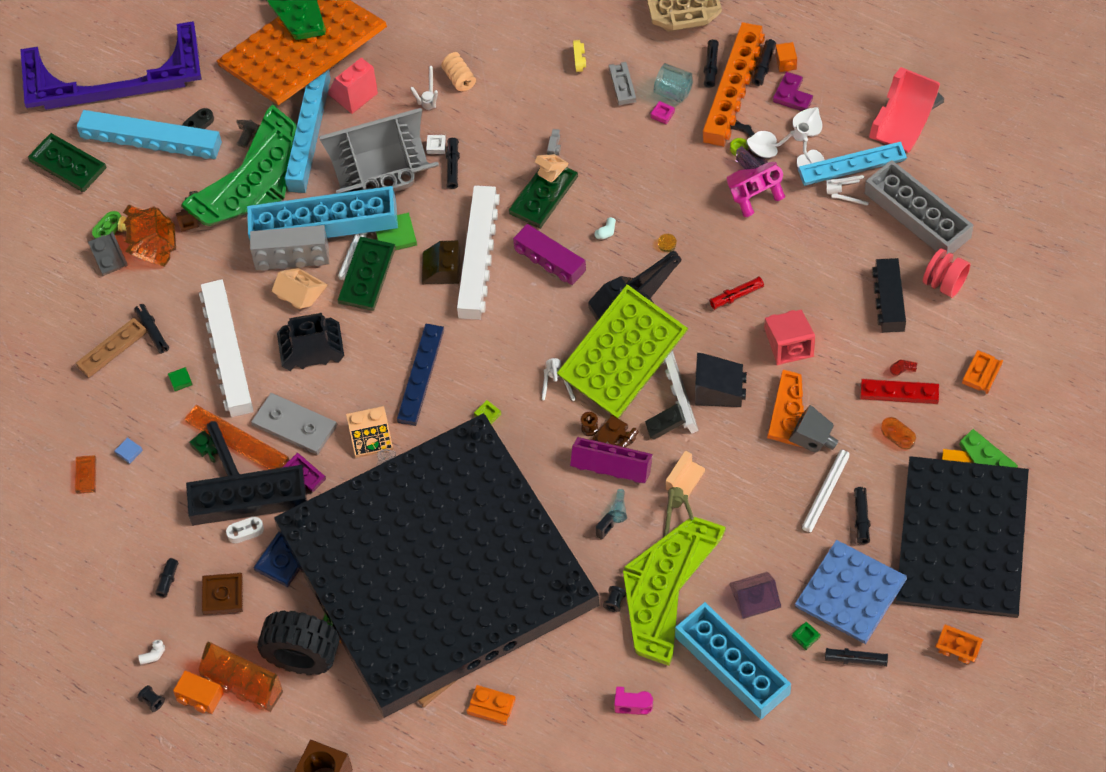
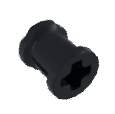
(614, 599)
(151, 698)

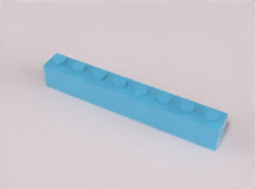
(307, 133)
(149, 134)

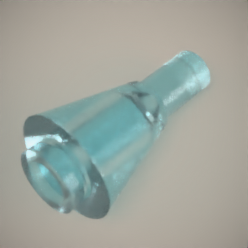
(618, 508)

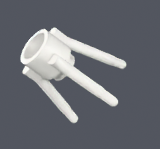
(427, 99)
(835, 186)
(552, 367)

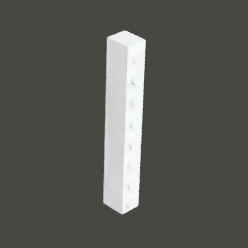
(477, 252)
(226, 347)

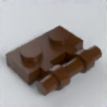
(614, 430)

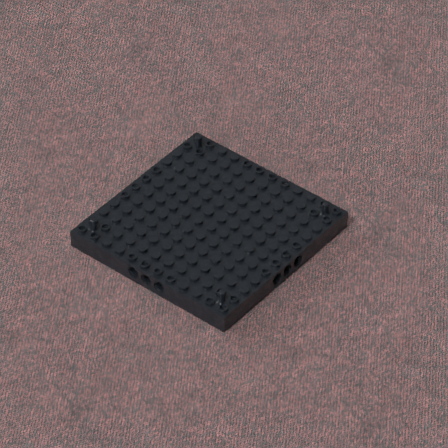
(435, 564)

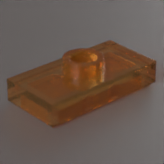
(85, 474)

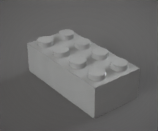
(289, 247)

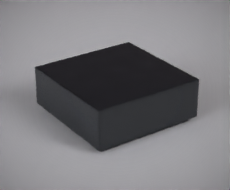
(604, 526)

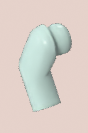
(606, 231)

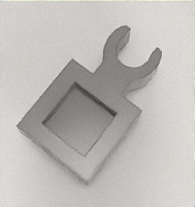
(553, 147)

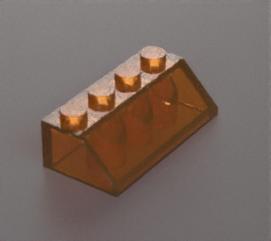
(240, 677)

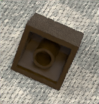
(441, 263)

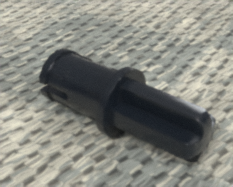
(167, 578)

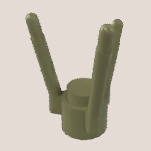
(675, 500)

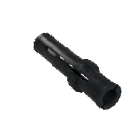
(712, 52)
(762, 67)
(452, 157)
(149, 323)
(862, 522)
(831, 655)

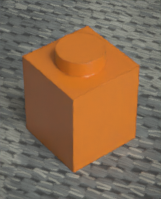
(786, 57)

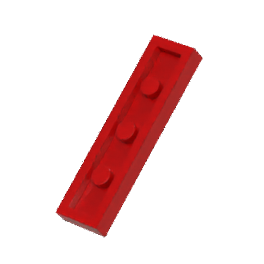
(899, 391)

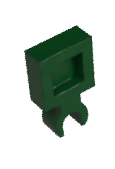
(204, 445)

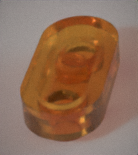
(900, 433)

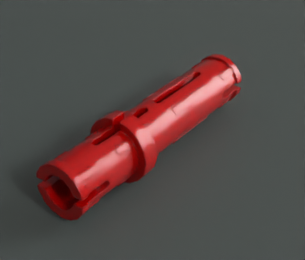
(718, 301)

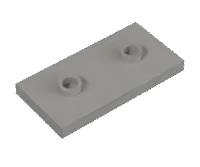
(294, 423)

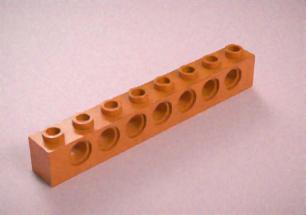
(733, 83)

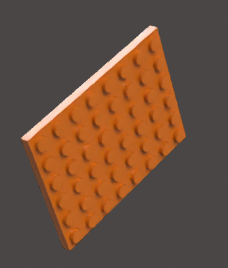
(282, 65)

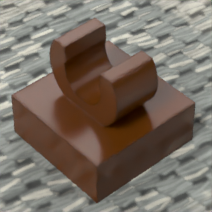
(186, 220)

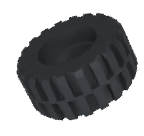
(298, 642)

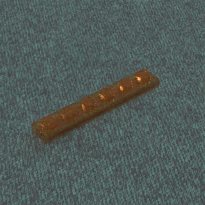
(238, 439)

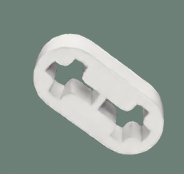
(245, 530)

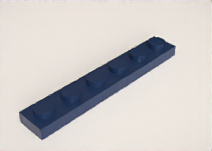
(420, 374)

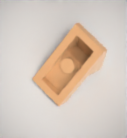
(550, 166)

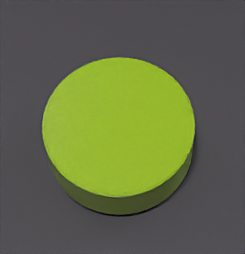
(737, 143)

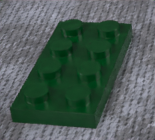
(67, 162)
(542, 197)
(366, 273)

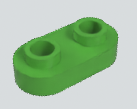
(105, 225)

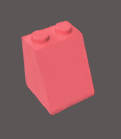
(354, 86)
(790, 336)

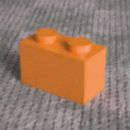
(198, 692)

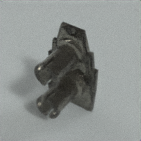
(249, 128)

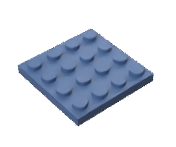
(851, 591)

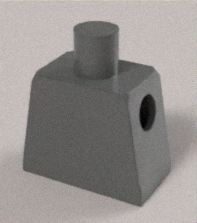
(813, 431)

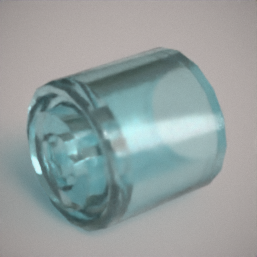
(673, 83)

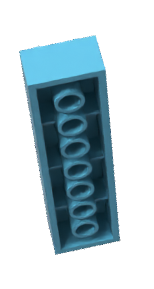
(339, 213)

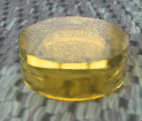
(667, 243)

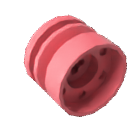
(944, 272)

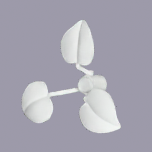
(805, 124)

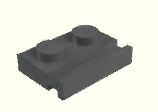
(107, 253)

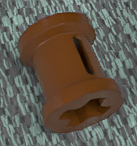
(592, 423)

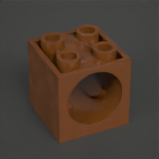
(322, 756)

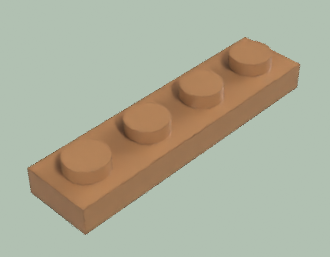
(111, 347)

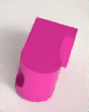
(633, 703)

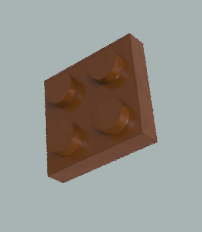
(222, 593)

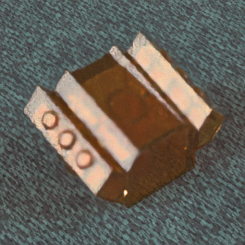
(149, 234)

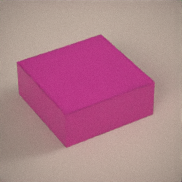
(662, 112)

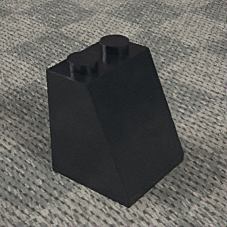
(719, 382)

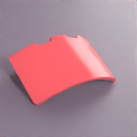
(906, 110)

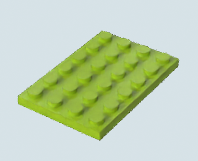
(622, 351)

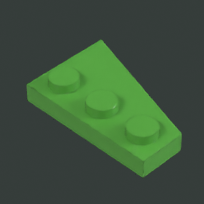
(984, 452)

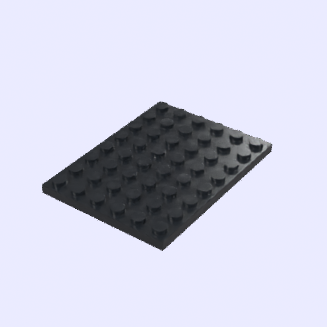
(963, 536)

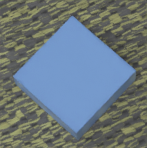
(128, 450)

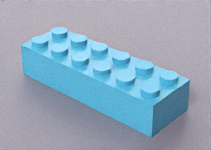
(733, 660)

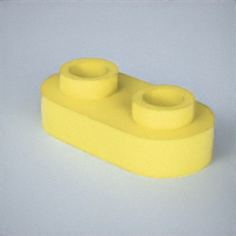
(580, 62)

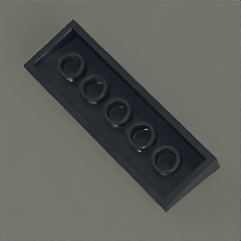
(245, 495)

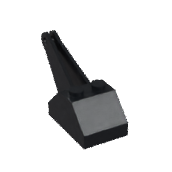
(645, 283)

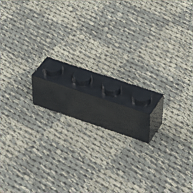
(890, 295)

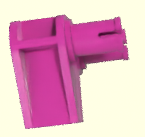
(746, 180)

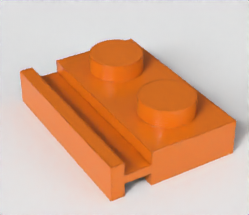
(982, 372)
(491, 705)

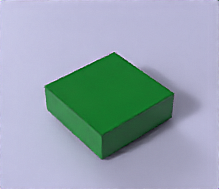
(180, 379)
(806, 635)

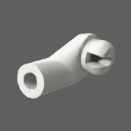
(155, 653)

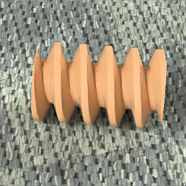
(458, 72)

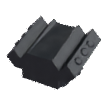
(310, 341)

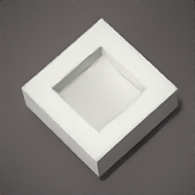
(436, 144)

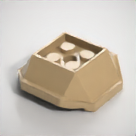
(683, 14)

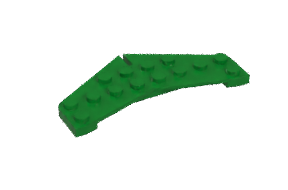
(299, 17)
(251, 183)

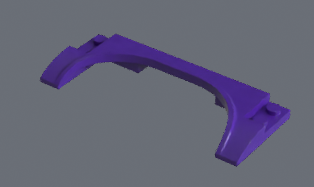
(44, 89)

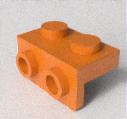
(959, 643)

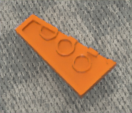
(787, 407)

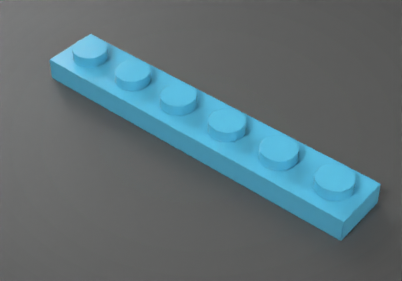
(851, 163)

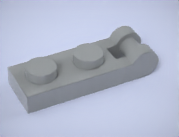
(622, 83)

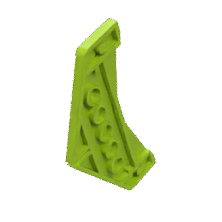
(656, 587)

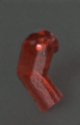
(903, 365)

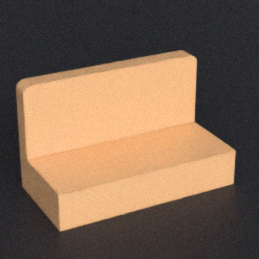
(685, 474)

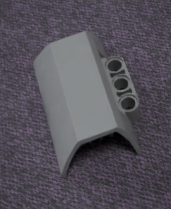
(378, 152)

